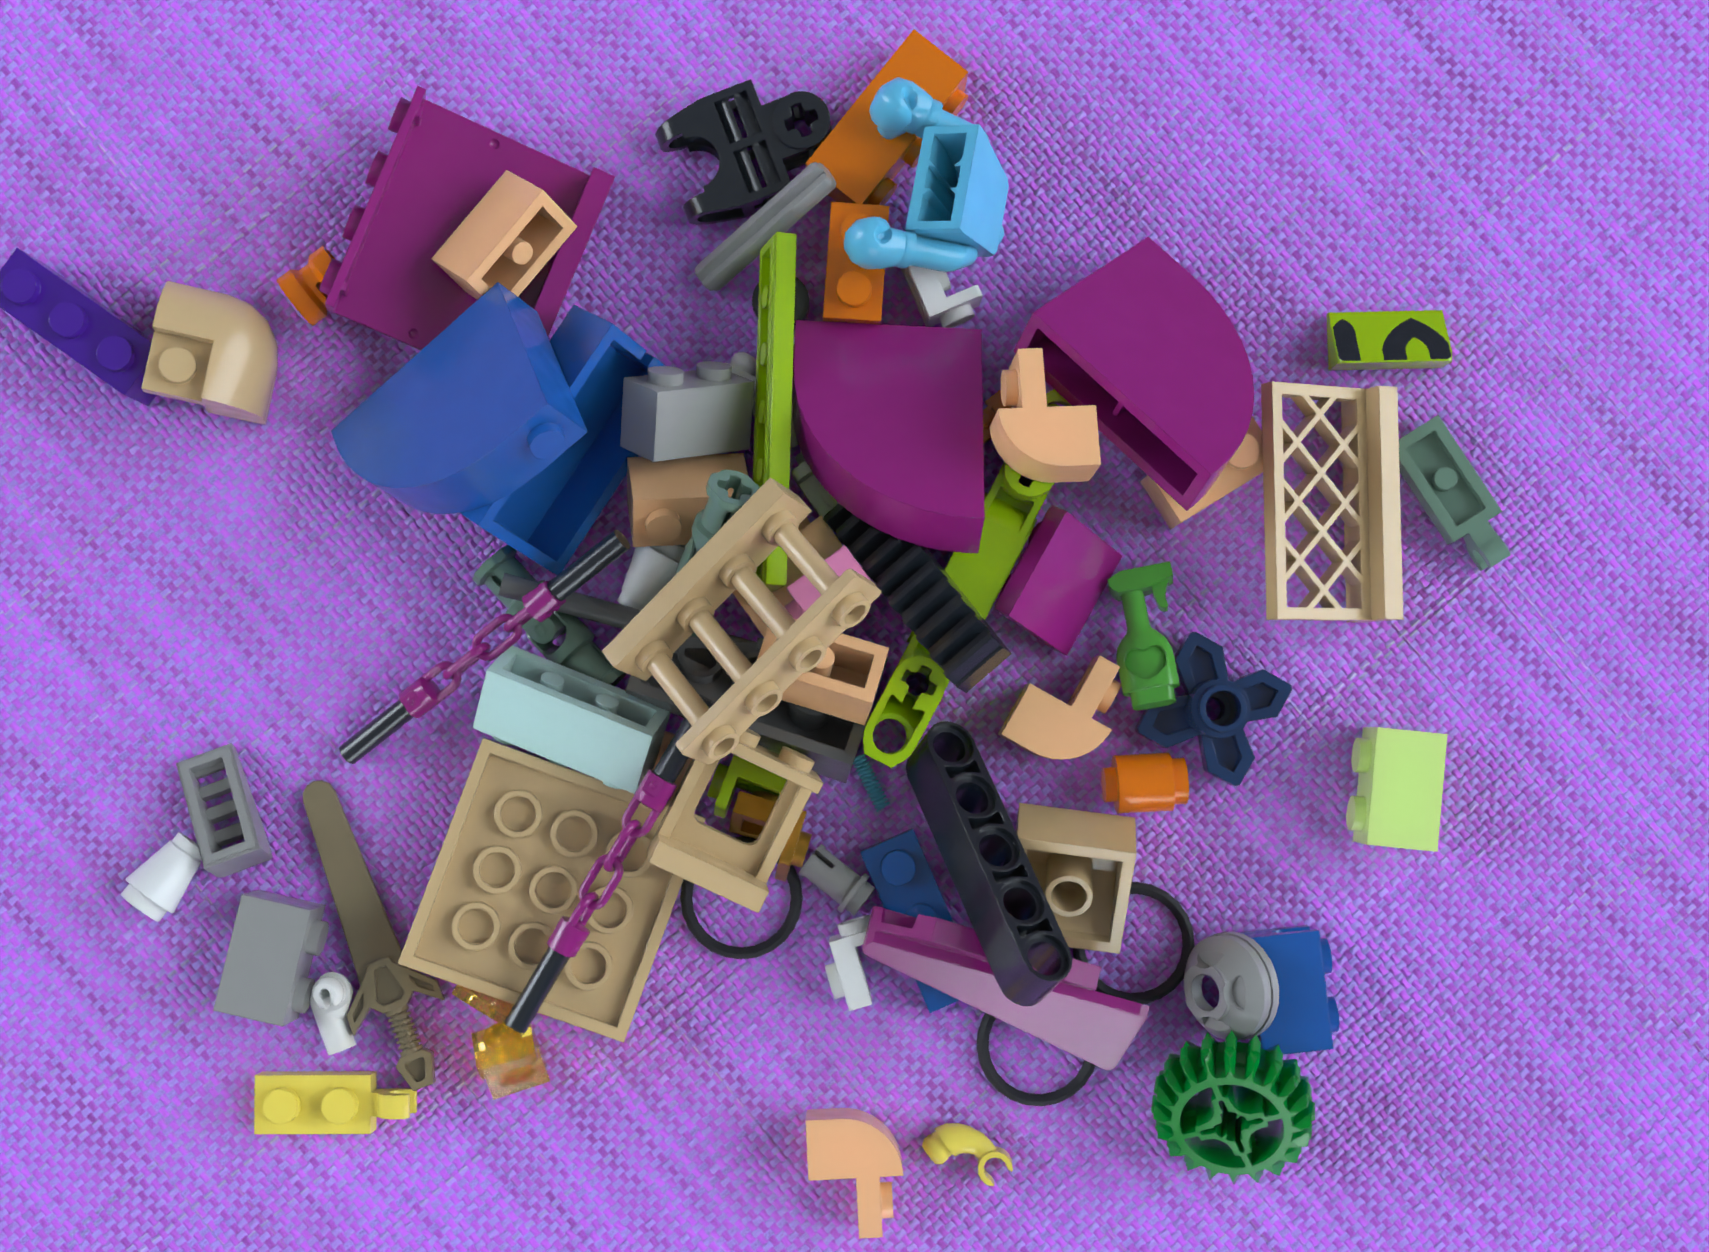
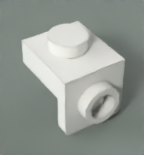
(847, 973)

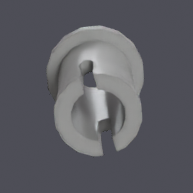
(837, 880)

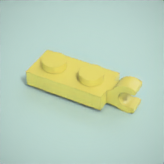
(326, 1102)

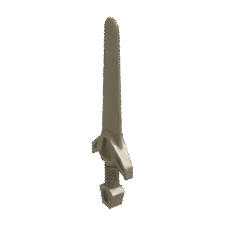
(369, 935)

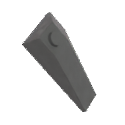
(820, 736)

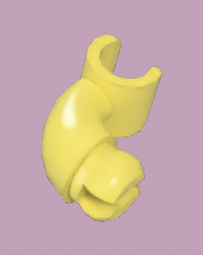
(959, 1139)

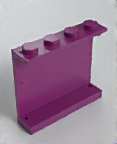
(418, 200)

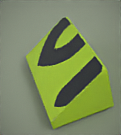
(1387, 340)

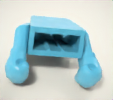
(955, 192)

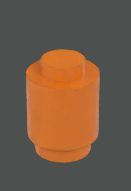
(1145, 782)

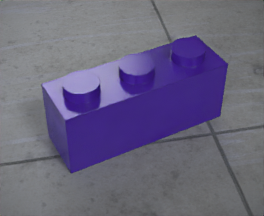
(75, 324)

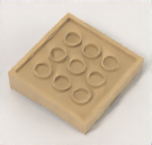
(517, 866)

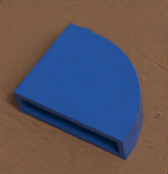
(466, 413)

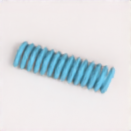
(865, 774)

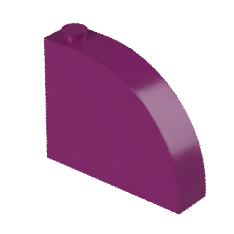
(1155, 364)
(895, 426)

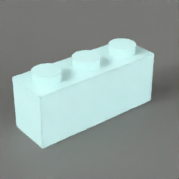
(570, 719)

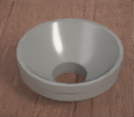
(1244, 982)

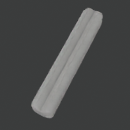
(775, 216)

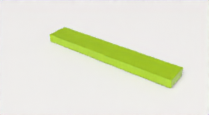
(774, 380)

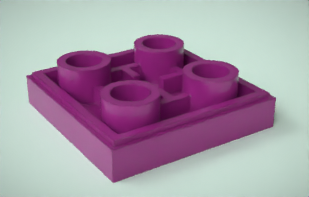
(1058, 580)

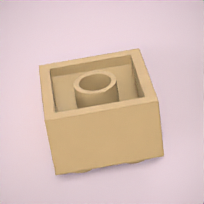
(1083, 869)

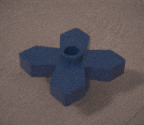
(1222, 740)

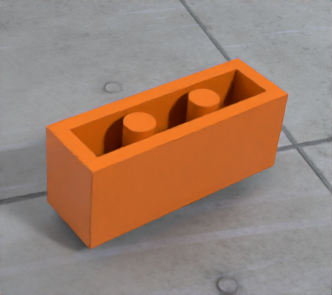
(856, 151)

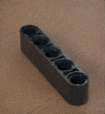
(988, 865)

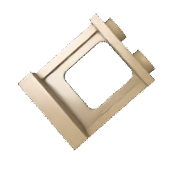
(717, 859)

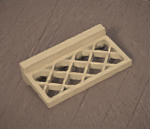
(1366, 504)

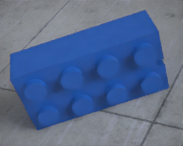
(563, 501)

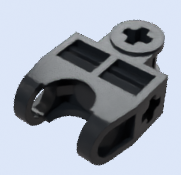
(771, 134)

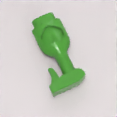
(1144, 654)

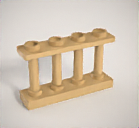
(703, 584)

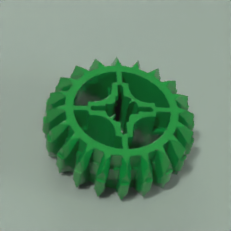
(1247, 1111)

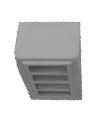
(210, 842)

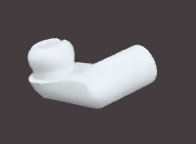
(330, 1006)

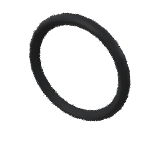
(1187, 941)
(750, 951)
(1017, 1095)

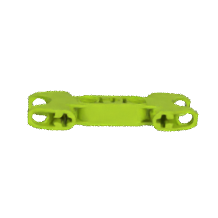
(1008, 522)

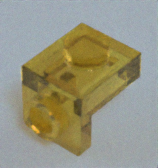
(509, 1059)

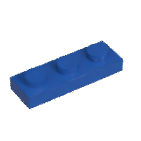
(909, 888)

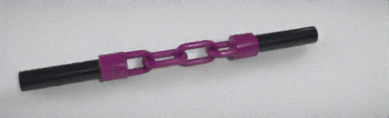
(538, 604)
(571, 931)

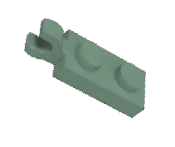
(1451, 491)

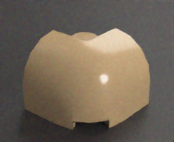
(212, 353)

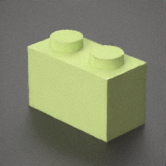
(1397, 788)

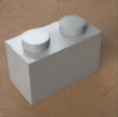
(686, 412)
(271, 958)

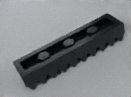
(925, 599)

